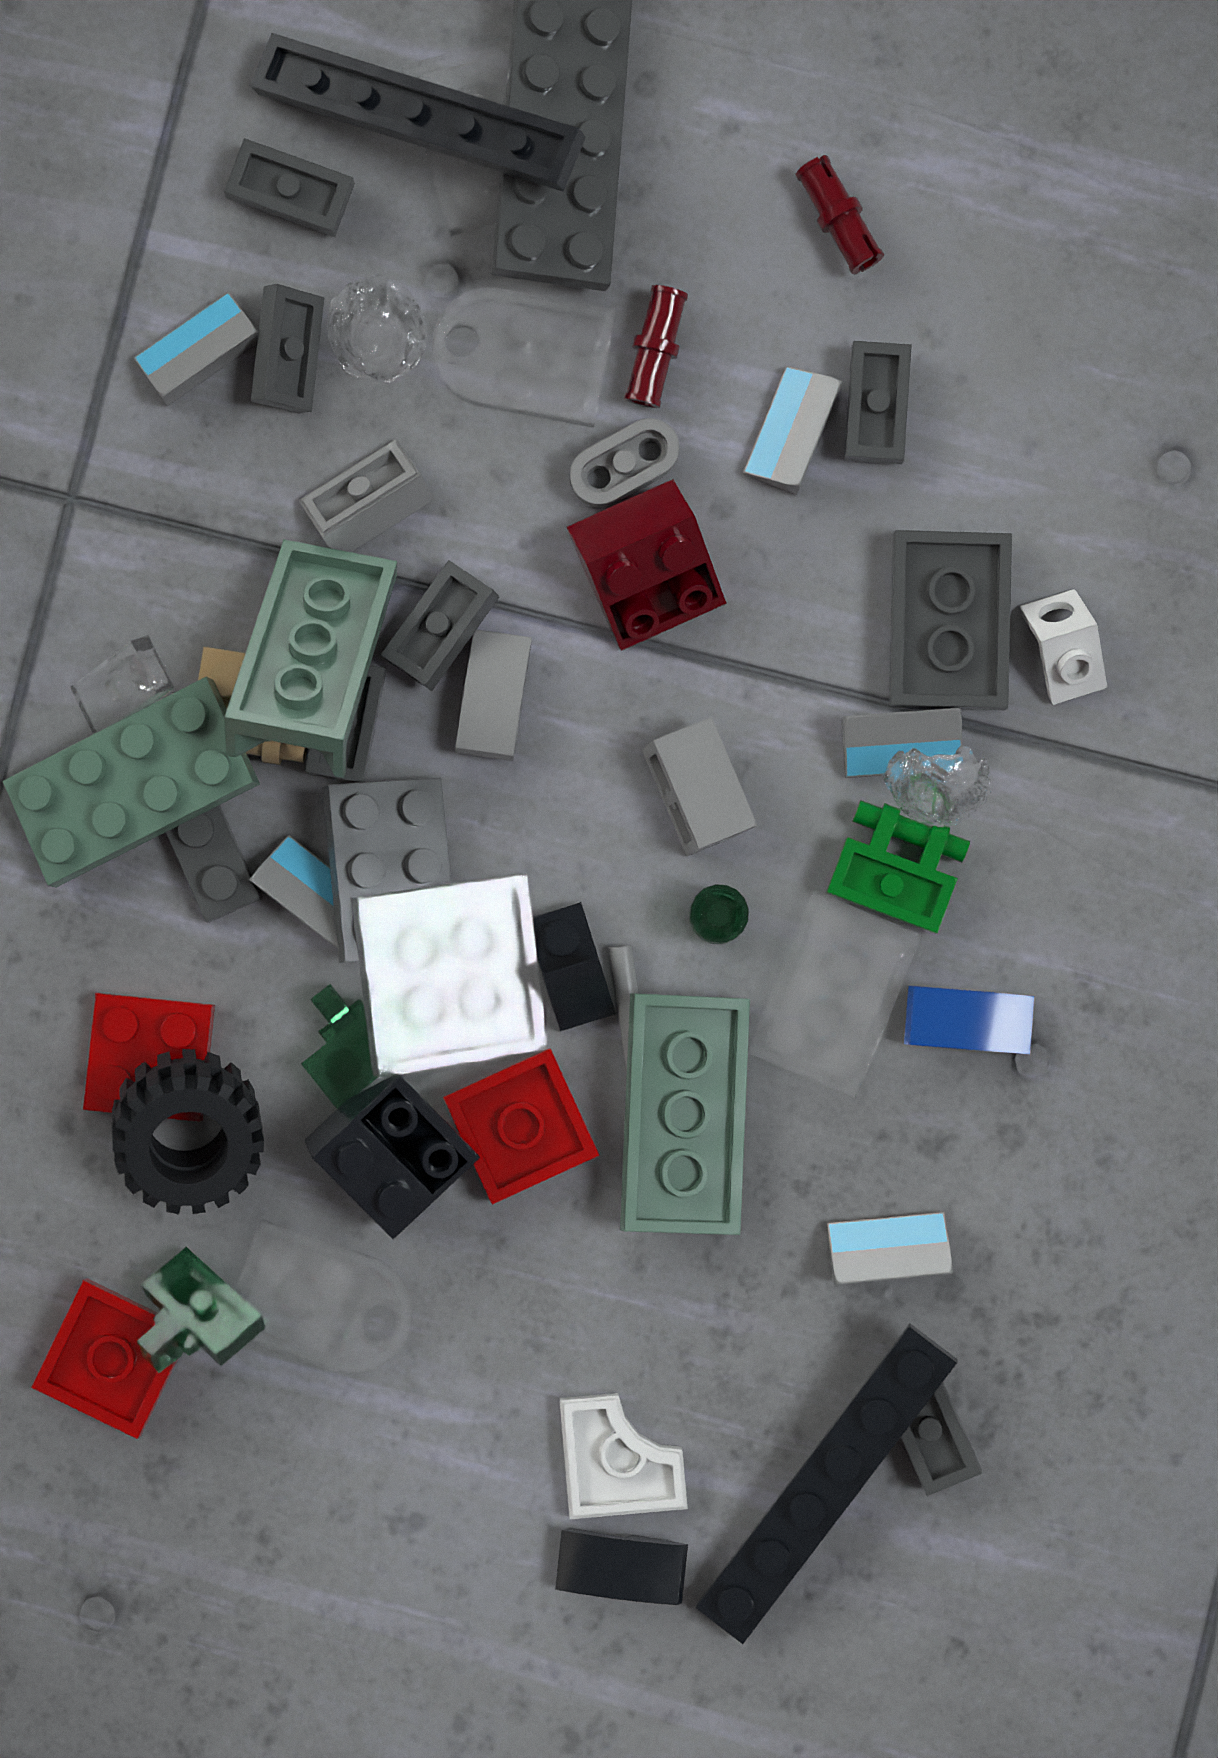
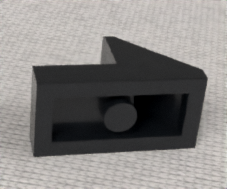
(571, 967)

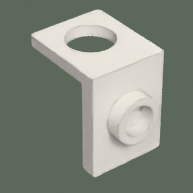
(1068, 647)

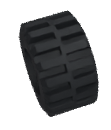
(196, 1174)

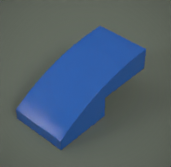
(969, 1020)

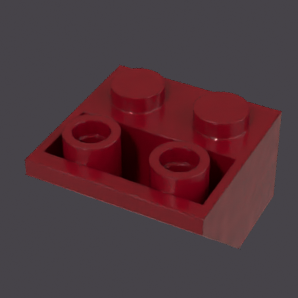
(647, 564)

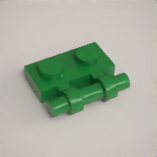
(891, 883)

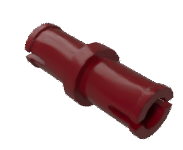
(839, 214)
(656, 346)

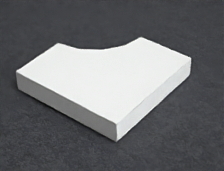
(613, 1465)

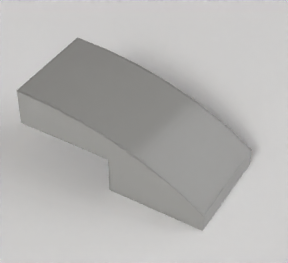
(493, 695)

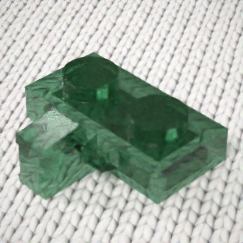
(344, 1062)
(195, 1313)

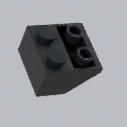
(390, 1152)

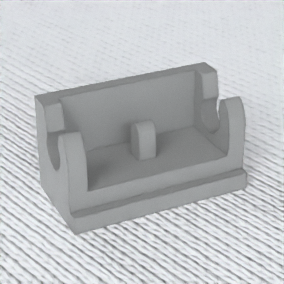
(699, 786)

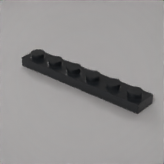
(418, 112)
(826, 1483)

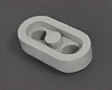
(621, 460)

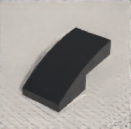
(621, 1567)

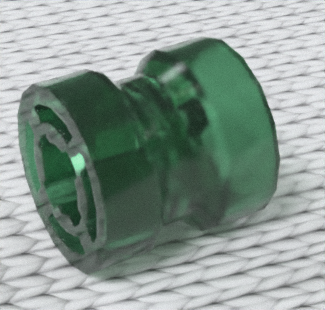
(721, 907)

